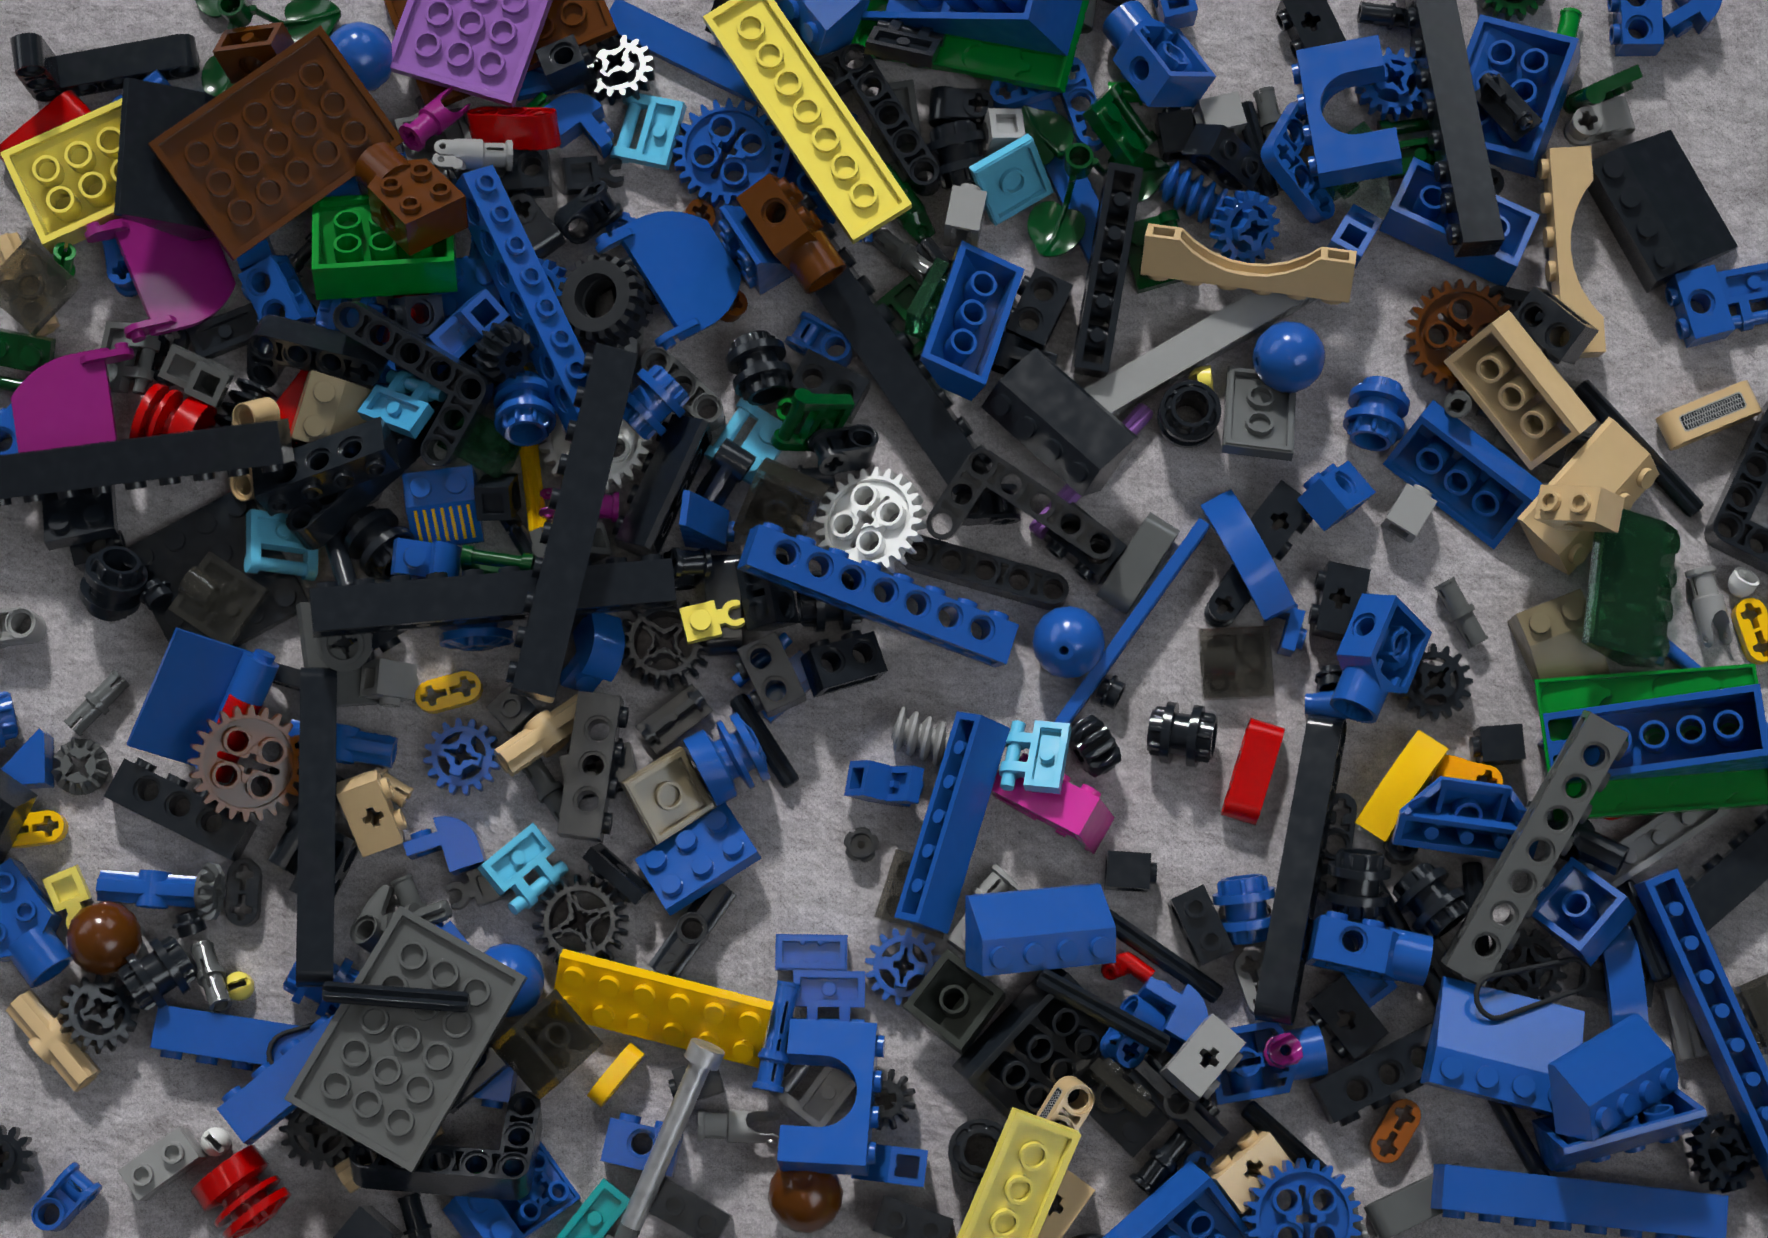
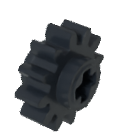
(17, 1159)

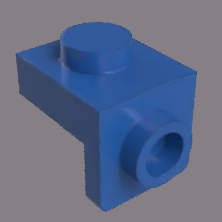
(1292, 635)

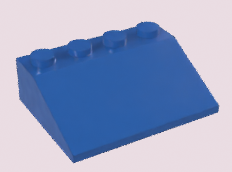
(1538, 69)
(1498, 1058)
(1660, 1123)
(1183, 1208)

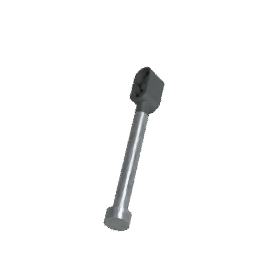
(702, 1058)

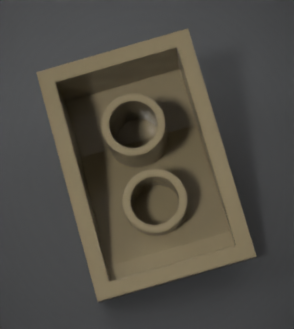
(326, 407)
(1552, 639)

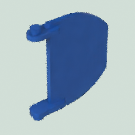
(682, 268)

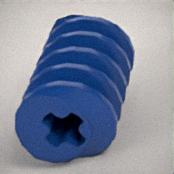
(1192, 193)

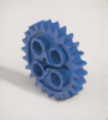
(701, 140)
(1335, 1216)

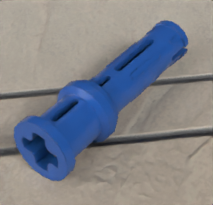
(774, 1054)

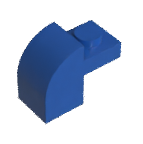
(1690, 15)
(579, 115)
(1356, 231)
(467, 322)
(422, 557)
(599, 653)
(884, 783)
(456, 839)
(1182, 1010)

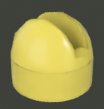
(1203, 374)
(243, 992)

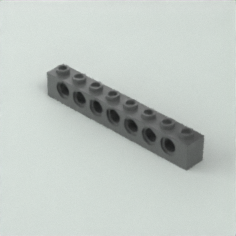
(1533, 827)

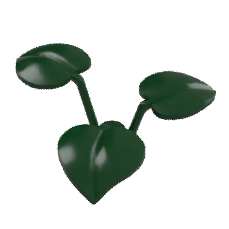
(301, 19)
(1055, 227)

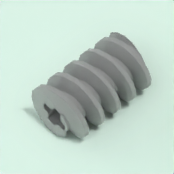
(920, 736)

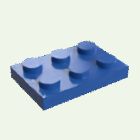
(697, 859)

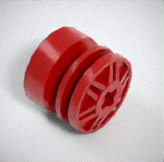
(166, 412)
(241, 1193)

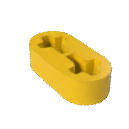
(1745, 630)
(446, 684)
(40, 838)
(615, 1075)

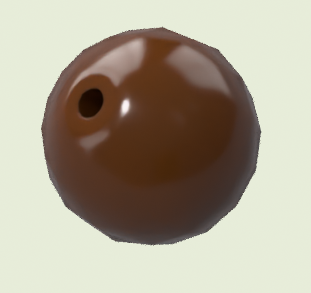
(103, 937)
(805, 1199)

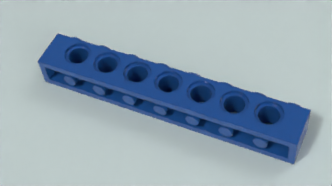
(524, 287)
(761, 561)

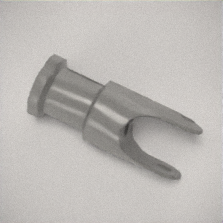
(473, 154)
(1709, 605)
(734, 1126)

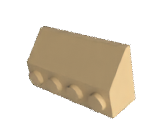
(1520, 390)
(1607, 461)

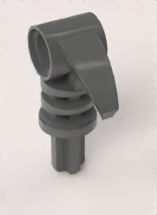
(373, 921)

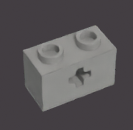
(964, 215)
(1185, 1068)
(162, 1164)

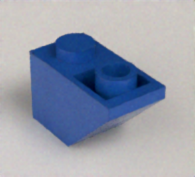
(898, 1166)

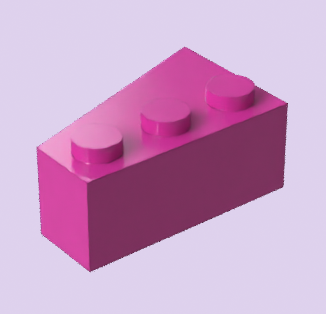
(1072, 813)

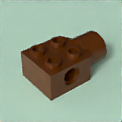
(410, 198)
(796, 238)

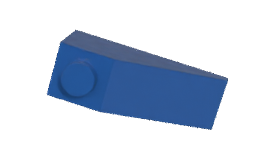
(705, 523)

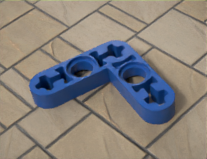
(1075, 88)
(1283, 162)

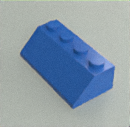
(824, 23)
(1418, 221)
(970, 320)
(1464, 474)
(1038, 930)
(1610, 1079)

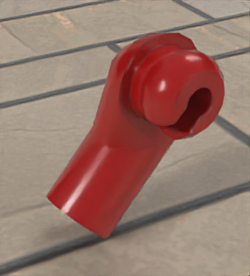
(1125, 965)

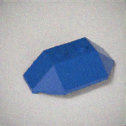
(1461, 818)

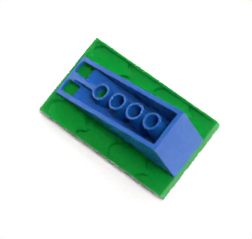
(993, 39)
(1659, 711)

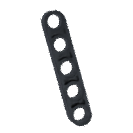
(998, 584)

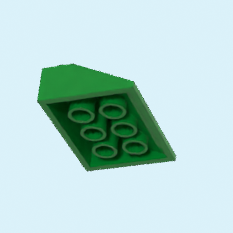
(361, 260)

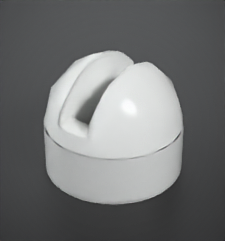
(1742, 582)
(221, 1136)

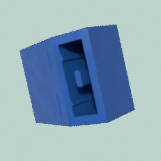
(746, 245)
(520, 1218)

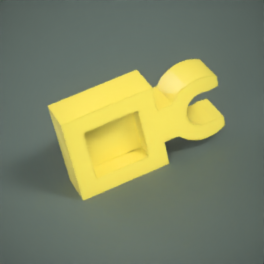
(704, 622)
(67, 891)

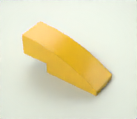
(1401, 784)

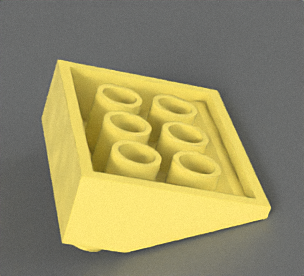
(69, 175)

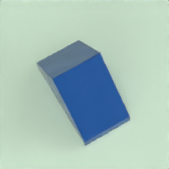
(33, 762)

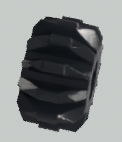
(503, 351)
(1094, 746)
(893, 1088)

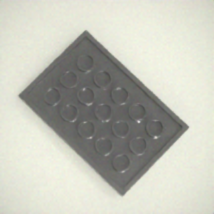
(399, 1070)

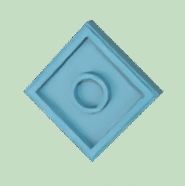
(1012, 179)

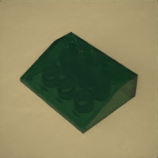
(1632, 591)

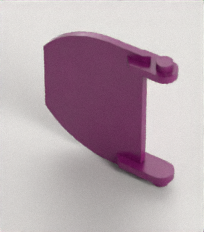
(174, 277)
(68, 401)

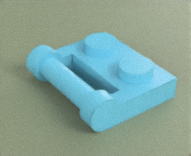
(657, 134)
(758, 440)
(273, 534)

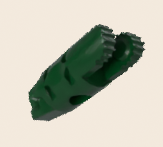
(916, 219)

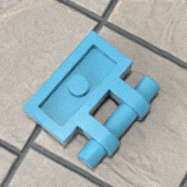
(1046, 757)
(517, 859)

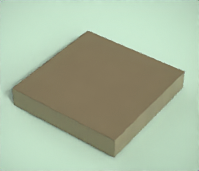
(667, 795)

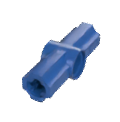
(359, 746)
(146, 889)

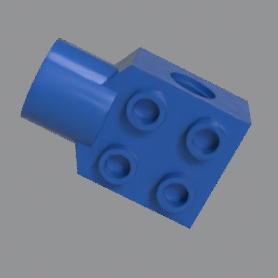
(1156, 58)
(1377, 656)
(29, 927)
(1377, 951)
(1255, 1077)

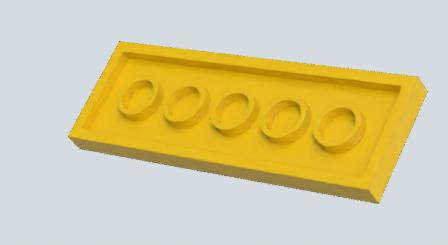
(662, 1006)

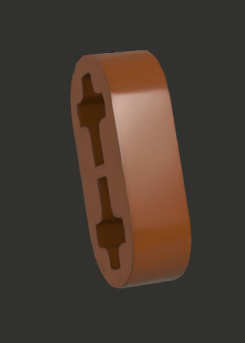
(1402, 1135)

